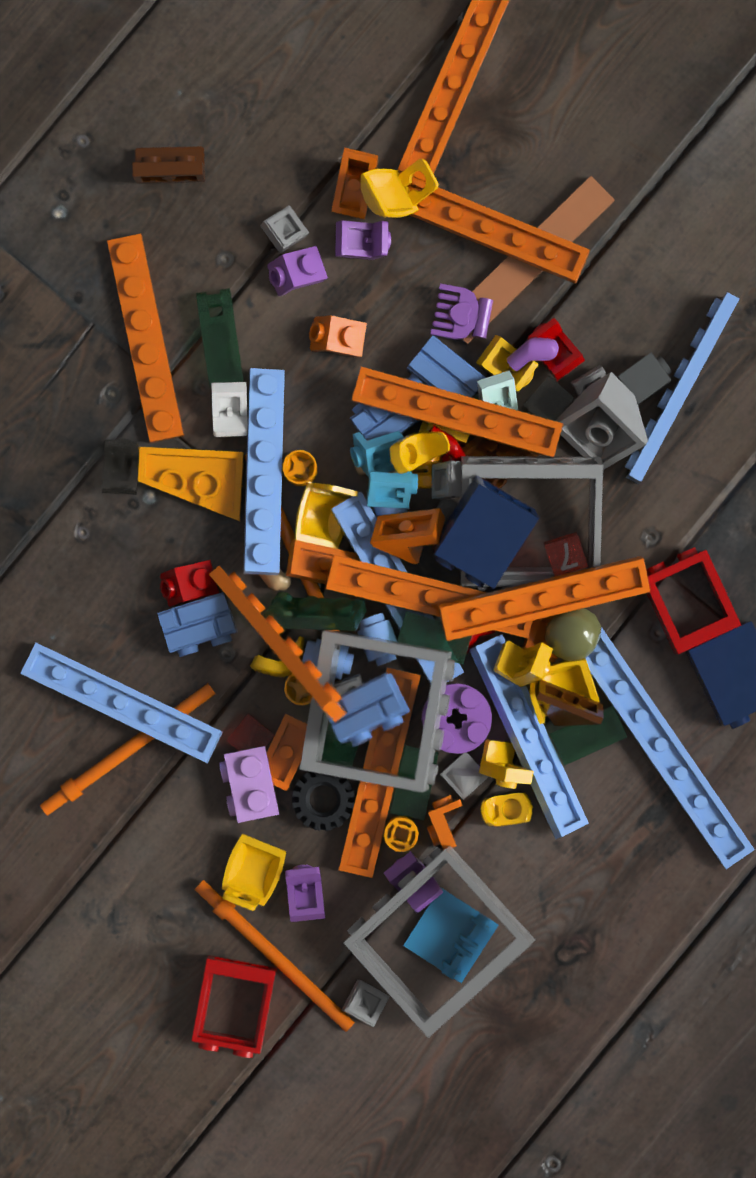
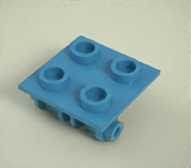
(451, 935)

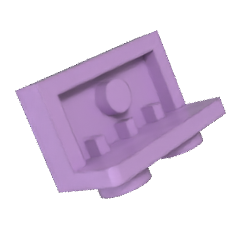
(250, 784)

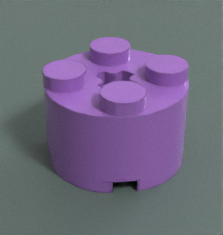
(473, 729)

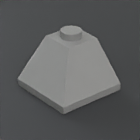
(604, 421)

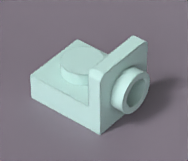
(498, 390)

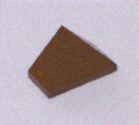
(567, 707)

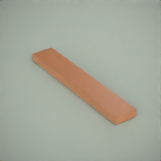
(565, 222)

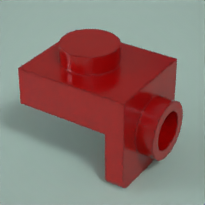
(568, 355)
(188, 583)

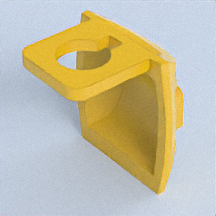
(388, 190)
(315, 519)
(568, 675)
(252, 872)

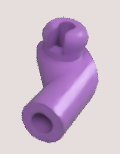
(533, 350)

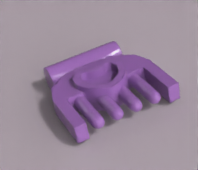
(465, 315)

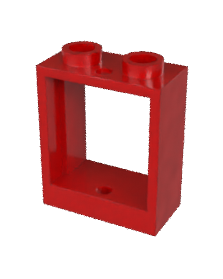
(707, 632)
(242, 970)

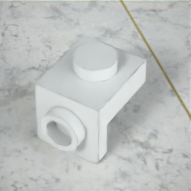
(229, 409)

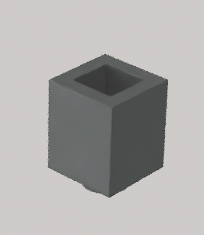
(646, 377)

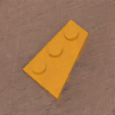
(197, 476)

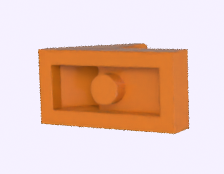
(348, 194)
(407, 533)

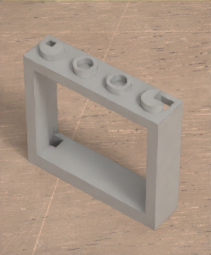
(540, 468)
(437, 705)
(391, 982)

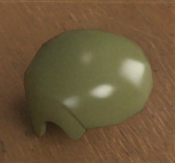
(573, 634)

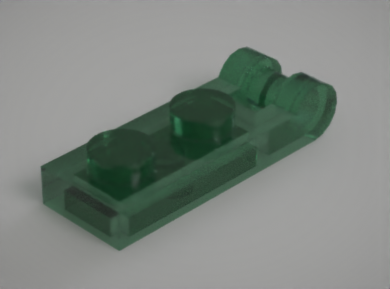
(220, 338)
(316, 612)

